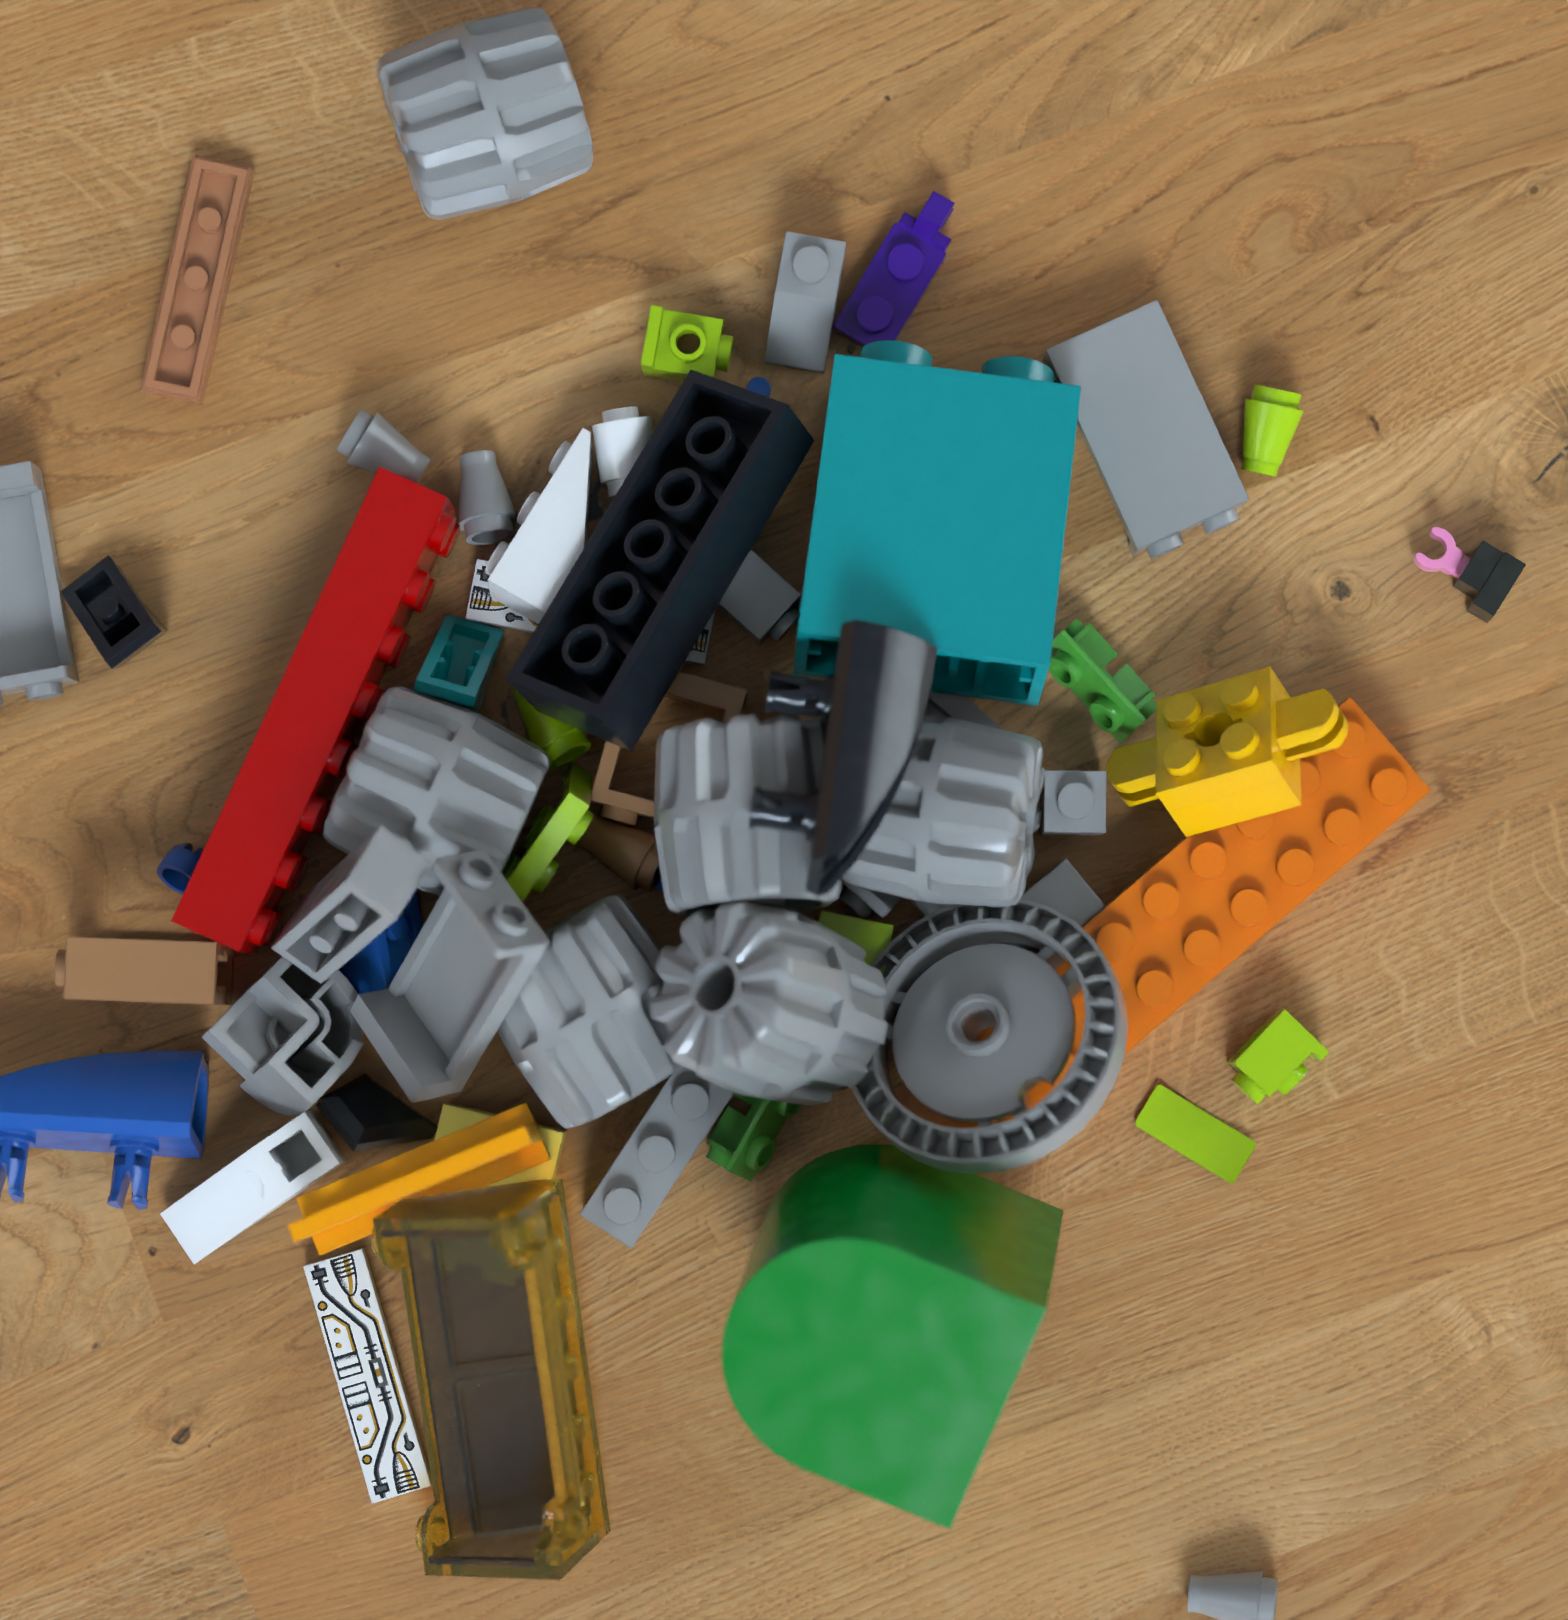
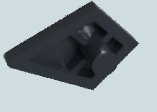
(373, 1116)

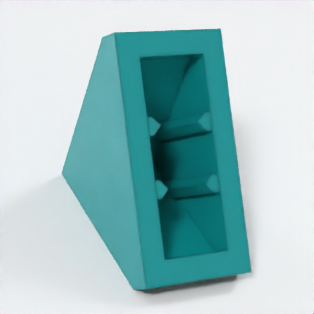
(460, 663)

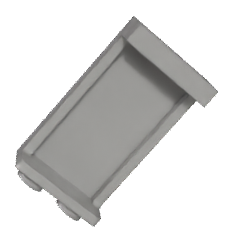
(1149, 430)
(33, 613)
(453, 980)

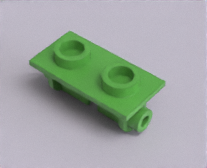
(1114, 702)
(748, 1142)

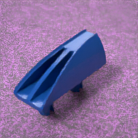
(106, 1104)

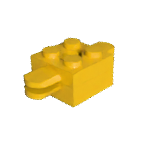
(1227, 751)

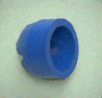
(179, 866)

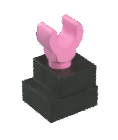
(1483, 577)

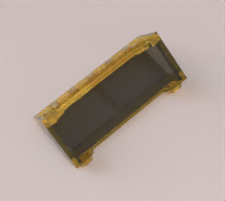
(499, 1380)

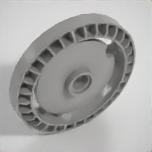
(954, 983)

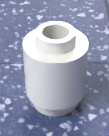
(619, 444)

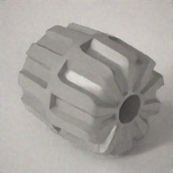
(486, 112)
(438, 781)
(705, 811)
(959, 819)
(769, 1003)
(585, 1016)

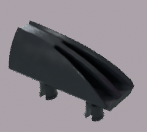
(872, 727)

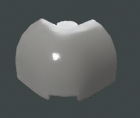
(289, 1036)

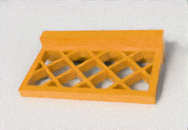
(449, 1164)

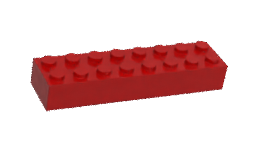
(317, 713)

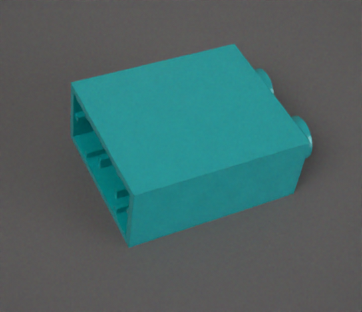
(942, 515)

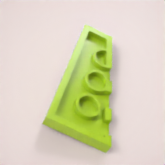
(549, 832)

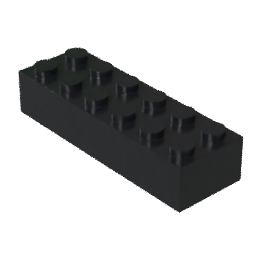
(661, 559)

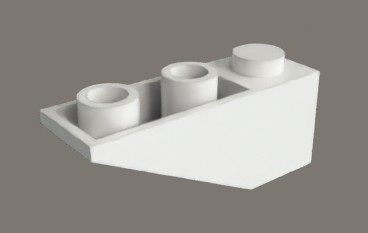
(550, 535)
(253, 1185)

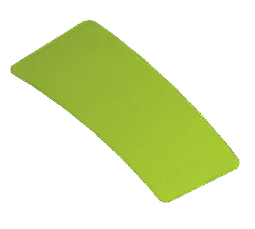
(1195, 1133)

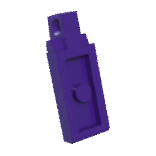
(897, 276)

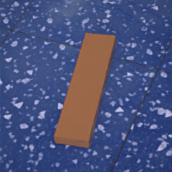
(197, 280)

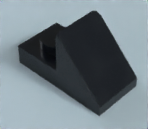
(112, 613)

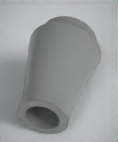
(375, 443)
(484, 502)
(1233, 1596)

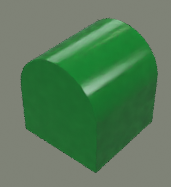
(888, 1322)

